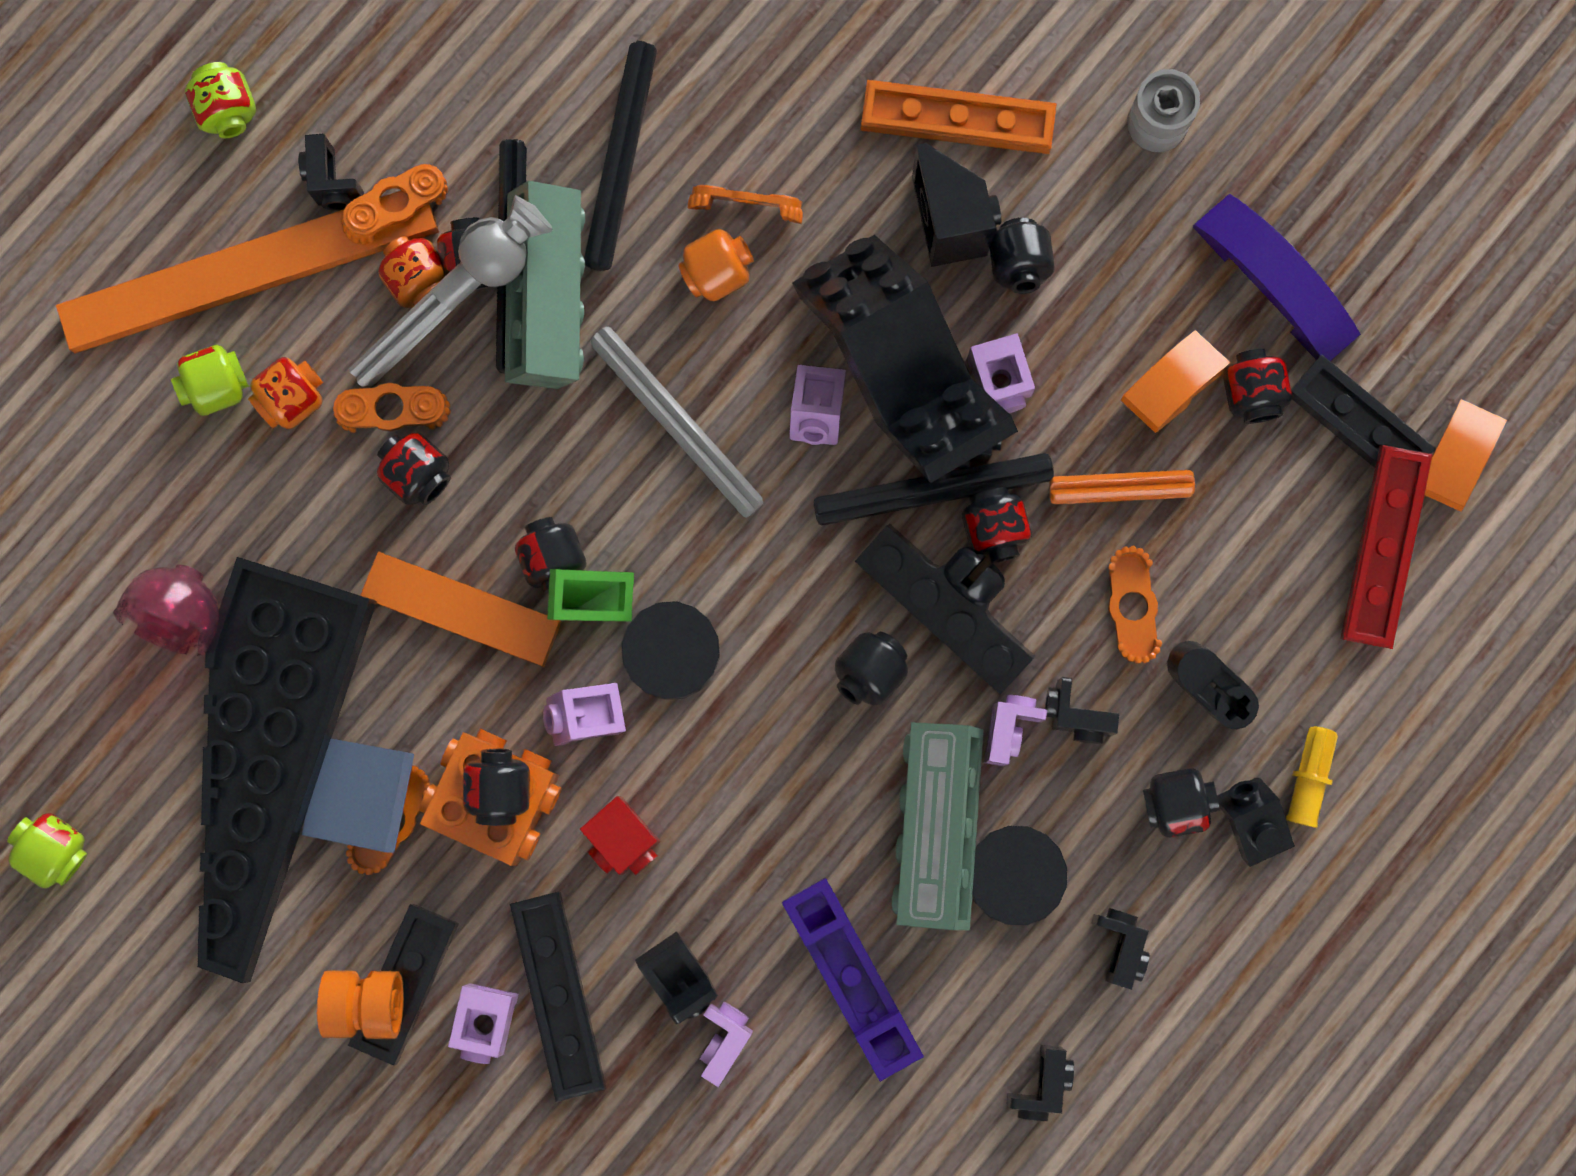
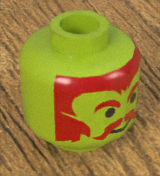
(220, 100)
(209, 380)
(46, 850)

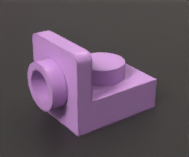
(817, 405)
(584, 713)
(1003, 736)
(723, 1051)

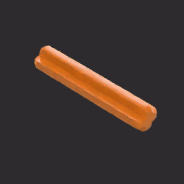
(1121, 487)

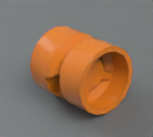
(357, 1004)

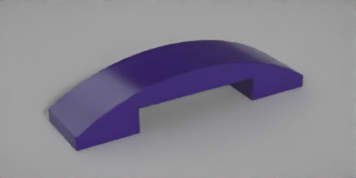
(1281, 275)
(852, 979)

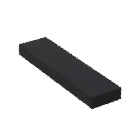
(558, 996)

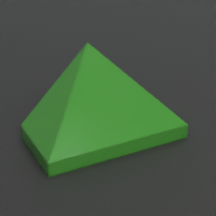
(590, 595)

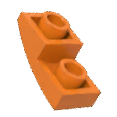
(1175, 381)
(1462, 454)

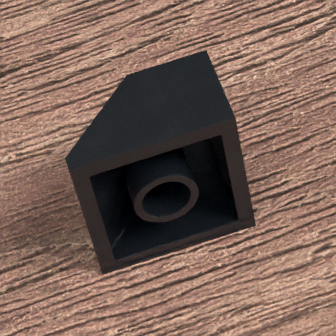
(953, 208)

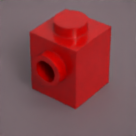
(620, 839)

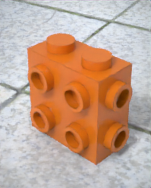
(446, 811)

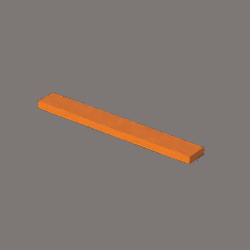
(228, 275)

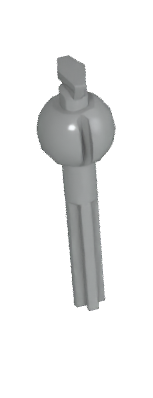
(490, 255)

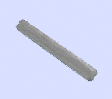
(676, 422)

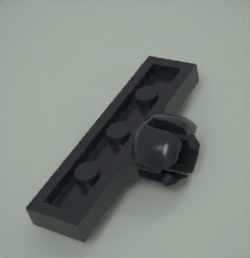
(949, 603)

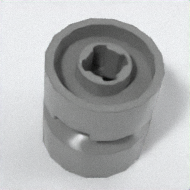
(1163, 110)

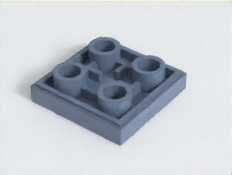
(359, 796)

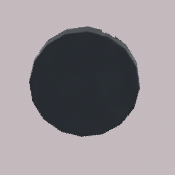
(670, 650)
(1018, 875)

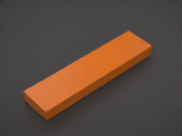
(958, 117)
(461, 609)

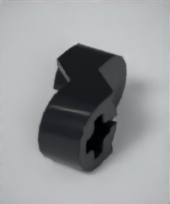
(1229, 701)

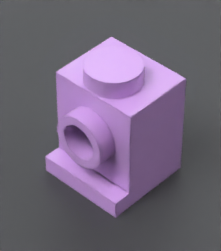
(1006, 358)
(465, 1035)

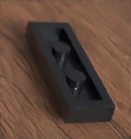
(1353, 412)
(417, 956)

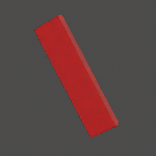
(1386, 546)

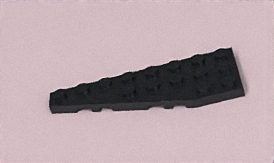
(271, 709)

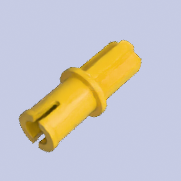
(1312, 776)

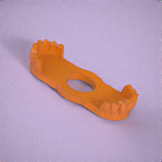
(704, 195)
(366, 216)
(420, 407)
(1130, 574)
(372, 861)

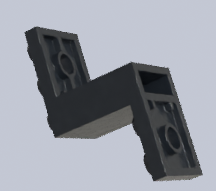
(903, 357)

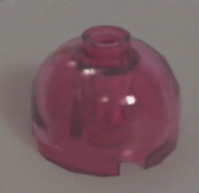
(171, 609)

